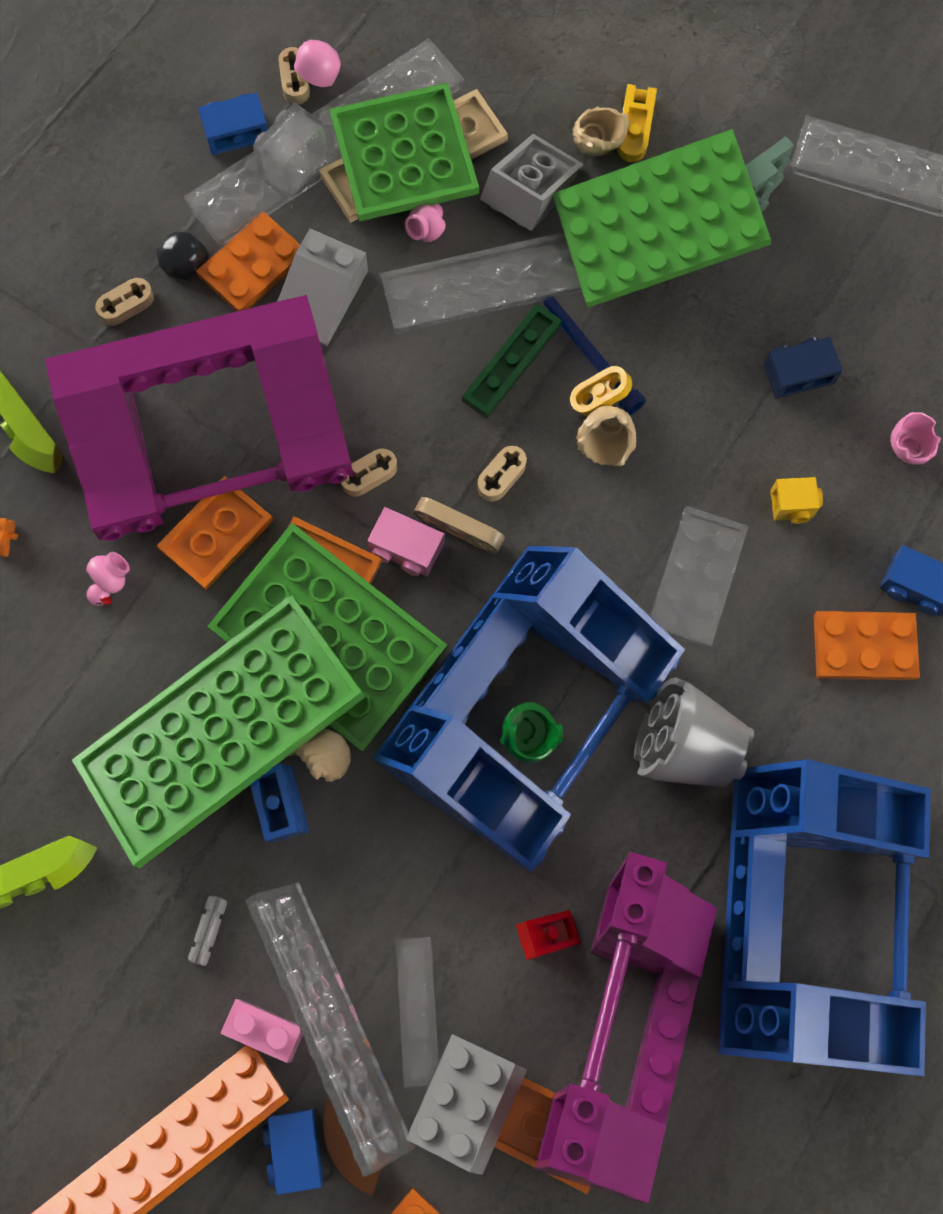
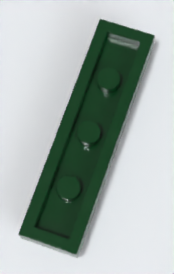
(511, 361)

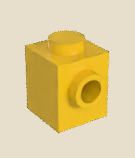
(796, 499)

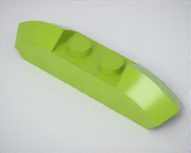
(29, 438)
(52, 863)

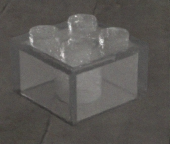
(291, 150)

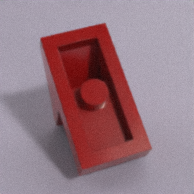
(547, 934)

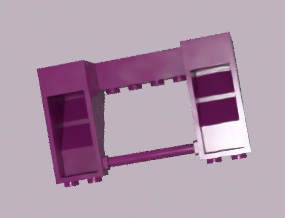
(103, 426)
(662, 930)

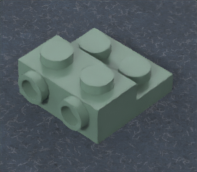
(768, 169)

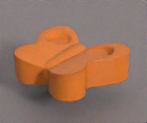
(7, 530)

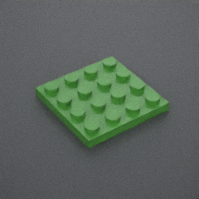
(404, 151)

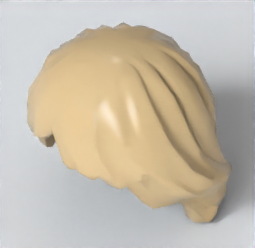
(600, 131)
(607, 436)
(325, 755)

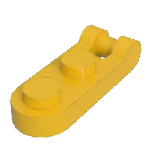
(640, 120)

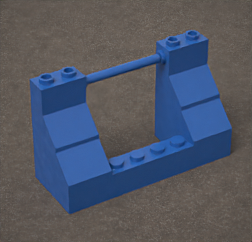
(584, 615)
(801, 1023)

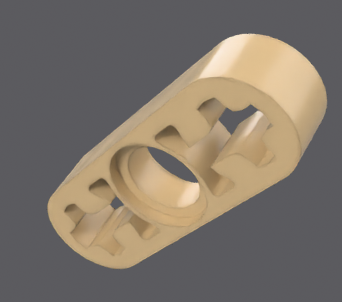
(459, 525)

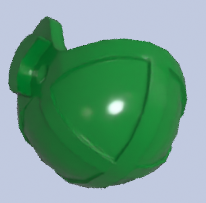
(530, 732)

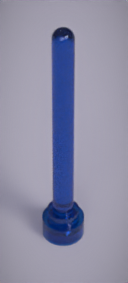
(635, 399)

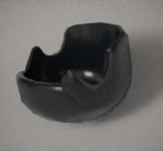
(181, 255)

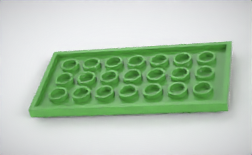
(216, 731)

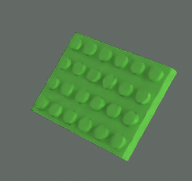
(661, 218)
(366, 630)

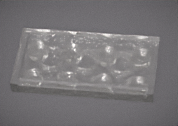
(698, 576)

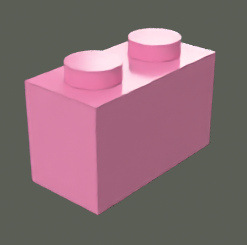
(405, 542)
(262, 1030)

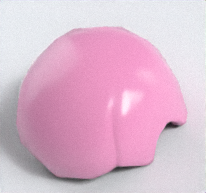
(317, 63)
(915, 438)

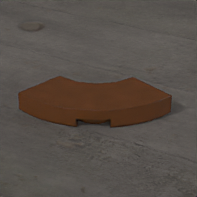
(342, 1154)

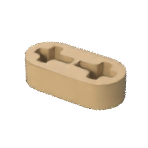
(289, 76)
(124, 301)
(496, 469)
(372, 478)

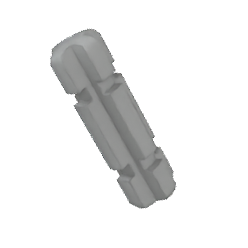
(207, 930)

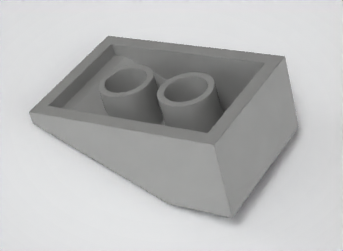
(527, 179)
(328, 276)

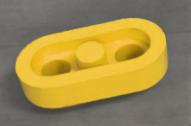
(601, 389)

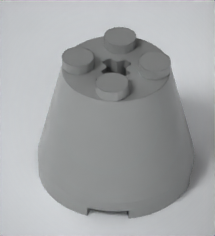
(691, 739)

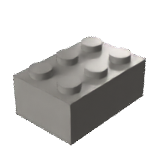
(466, 1105)

